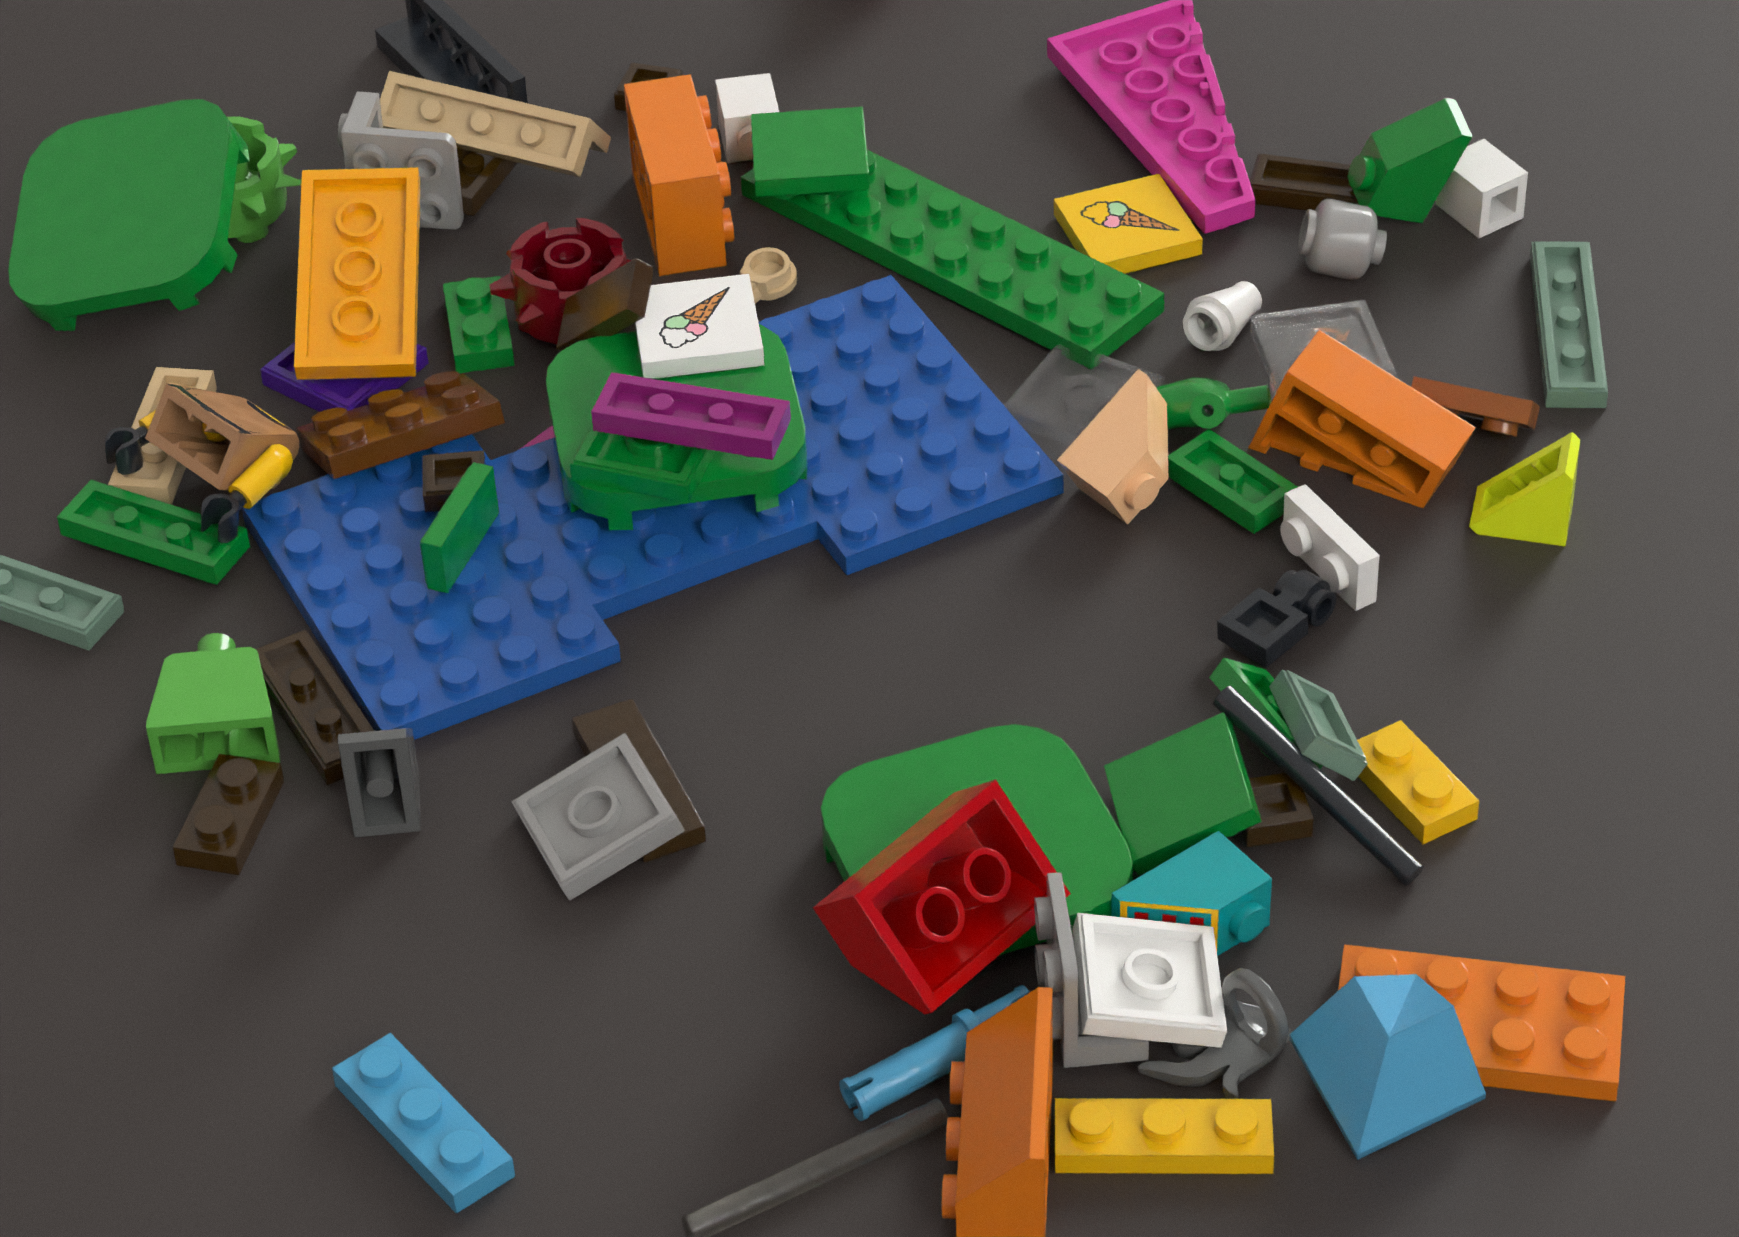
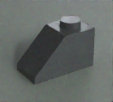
(381, 781)

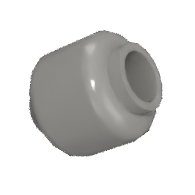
(1341, 239)

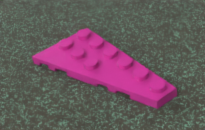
(1164, 103)

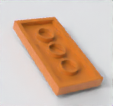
(1521, 1021)

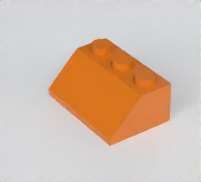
(1002, 1123)

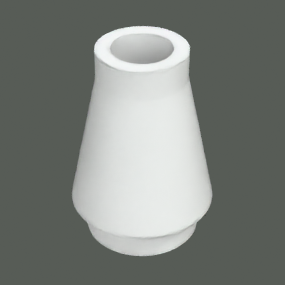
(1219, 317)

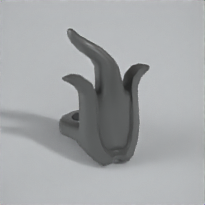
(1251, 1041)

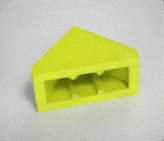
(1531, 497)

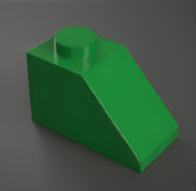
(1410, 162)

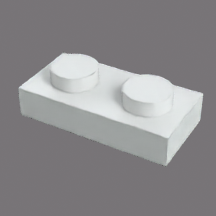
(1330, 547)

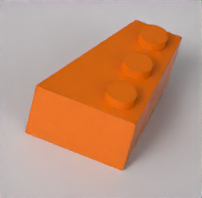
(1362, 422)

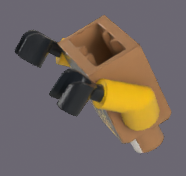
(219, 440)

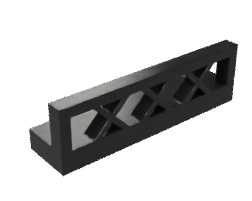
(447, 50)

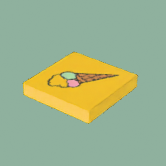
(1129, 224)

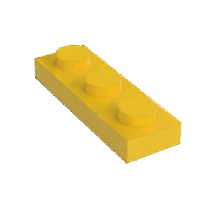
(1164, 1136)

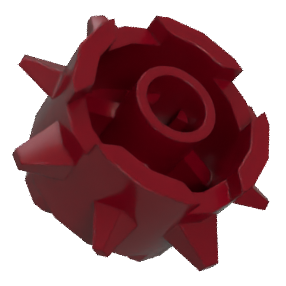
(552, 267)

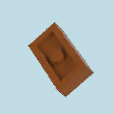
(1499, 412)

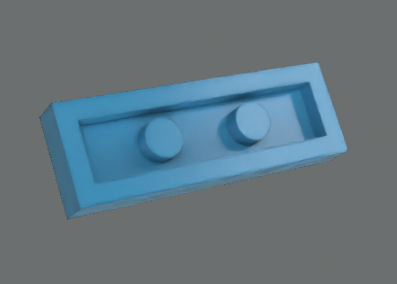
(423, 1122)

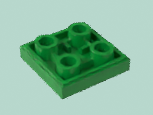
(809, 152)
(1181, 792)

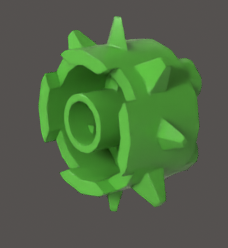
(260, 183)

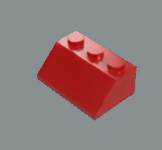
(941, 898)

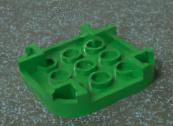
(126, 211)
(579, 377)
(1039, 776)

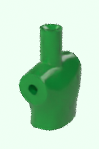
(1209, 402)

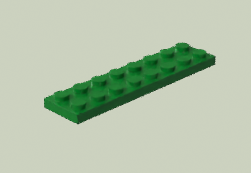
(979, 259)

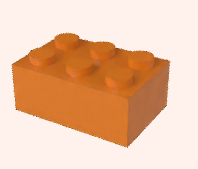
(678, 174)

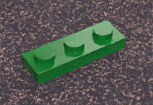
(150, 532)

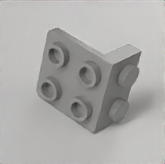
(434, 153)
(1058, 970)

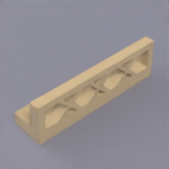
(492, 123)

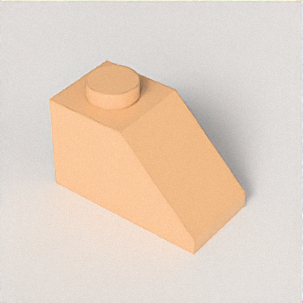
(1123, 450)

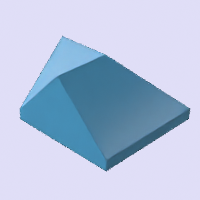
(1387, 1059)

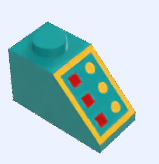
(1203, 887)

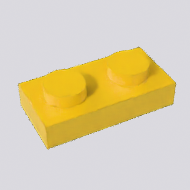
(1415, 783)

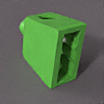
(210, 707)

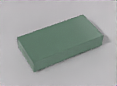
(1318, 724)

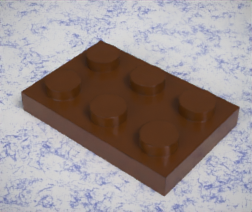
(399, 424)

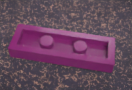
(691, 416)

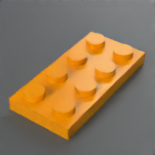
(357, 274)

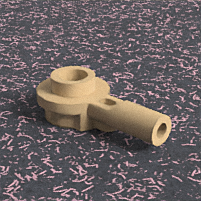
(770, 273)

